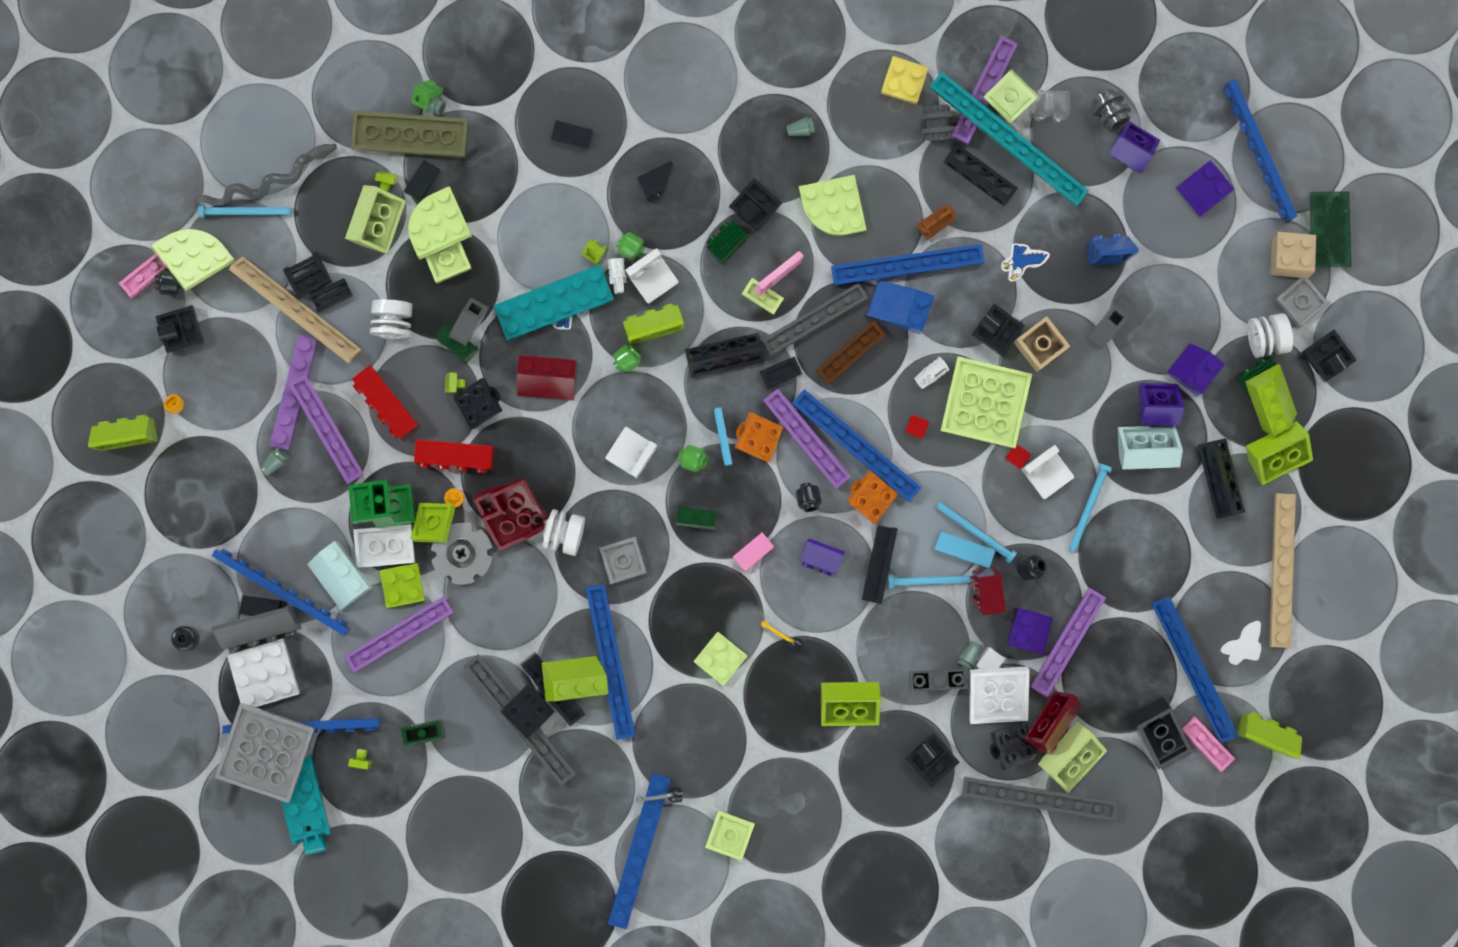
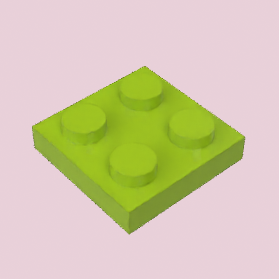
(433, 522)
(402, 585)

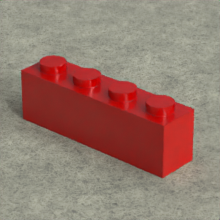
(385, 402)
(454, 455)

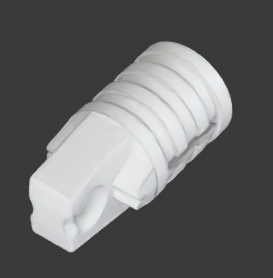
(617, 274)
(931, 372)

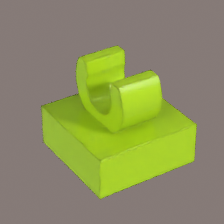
(386, 179)
(594, 252)
(452, 383)
(360, 760)

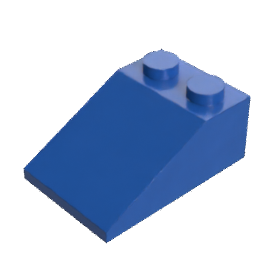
(1111, 250)
(900, 306)

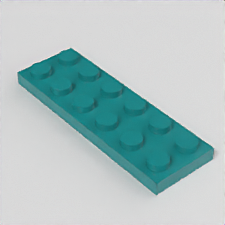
(553, 302)

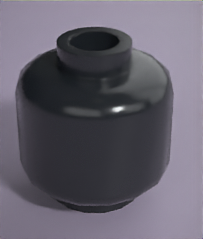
(167, 283)
(808, 497)
(1031, 567)
(191, 638)

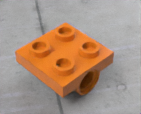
(758, 436)
(871, 497)

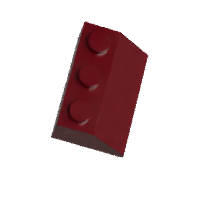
(546, 377)
(1053, 721)

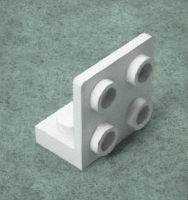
(651, 276)
(631, 452)
(1047, 472)

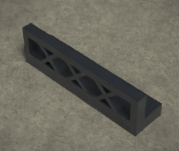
(978, 179)
(725, 358)
(1219, 479)
(879, 564)

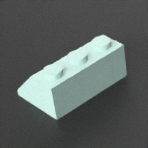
(1149, 447)
(339, 575)

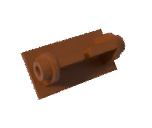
(936, 221)

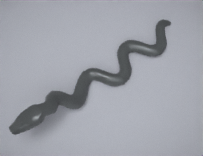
(286, 179)

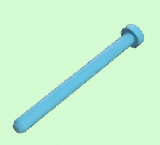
(203, 211)
(1089, 506)
(977, 532)
(891, 582)

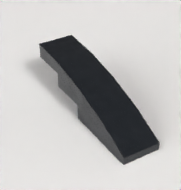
(568, 708)

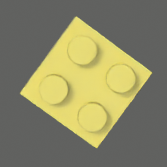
(904, 80)

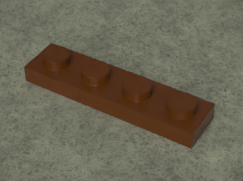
(850, 352)

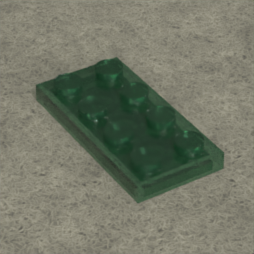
(1332, 228)

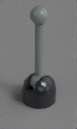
(674, 795)

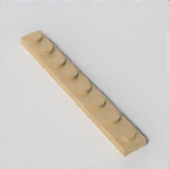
(295, 309)
(1282, 570)

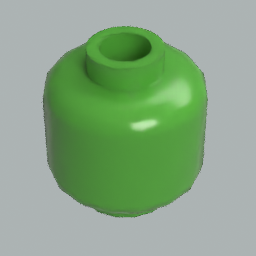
(630, 246)
(627, 358)
(693, 458)

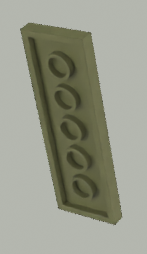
(409, 134)

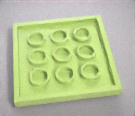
(986, 402)

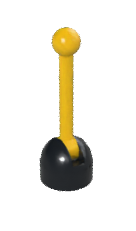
(793, 643)

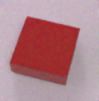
(917, 426)
(1018, 456)

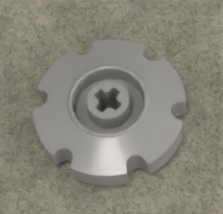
(476, 561)

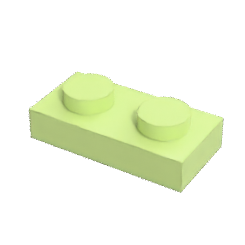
(769, 300)

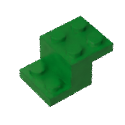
(381, 503)

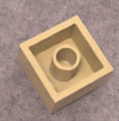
(1293, 255)
(1041, 344)

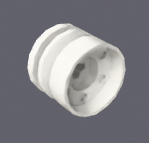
(391, 315)
(1270, 335)
(563, 532)

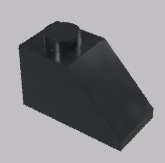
(656, 181)

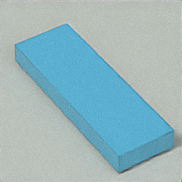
(722, 437)
(964, 549)

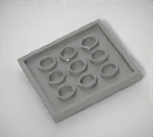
(265, 752)

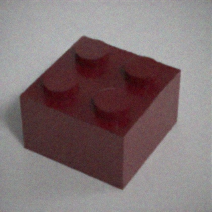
(988, 591)

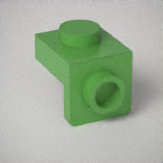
(424, 92)

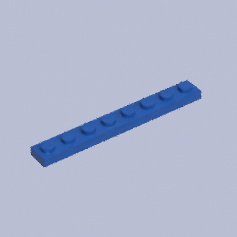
(1262, 157)
(907, 264)
(856, 445)
(275, 587)
(610, 661)
(1194, 669)
(333, 725)
(638, 852)

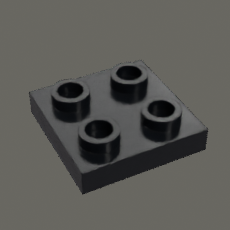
(755, 205)
(179, 329)
(997, 330)
(1329, 356)
(478, 403)
(527, 711)
(1011, 747)
(932, 760)

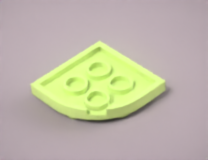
(834, 206)
(437, 224)
(192, 256)

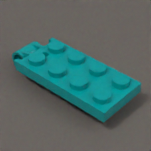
(307, 810)

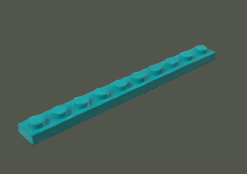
(1008, 139)

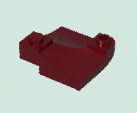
(510, 513)

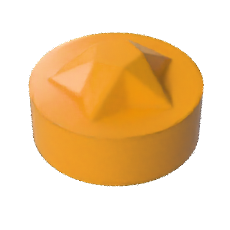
(173, 404)
(454, 497)

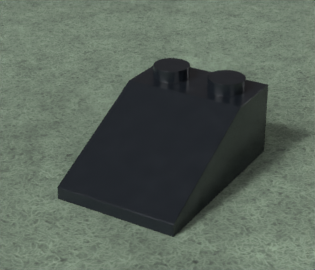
(1160, 732)

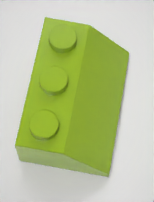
(653, 324)
(1272, 400)
(122, 433)
(1280, 454)
(574, 678)
(850, 704)
(1270, 735)

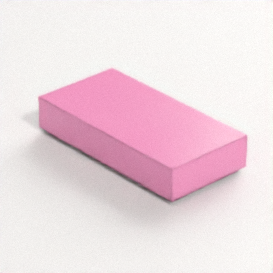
(753, 551)

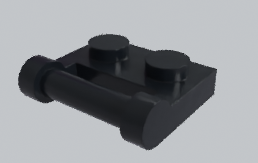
(311, 280)

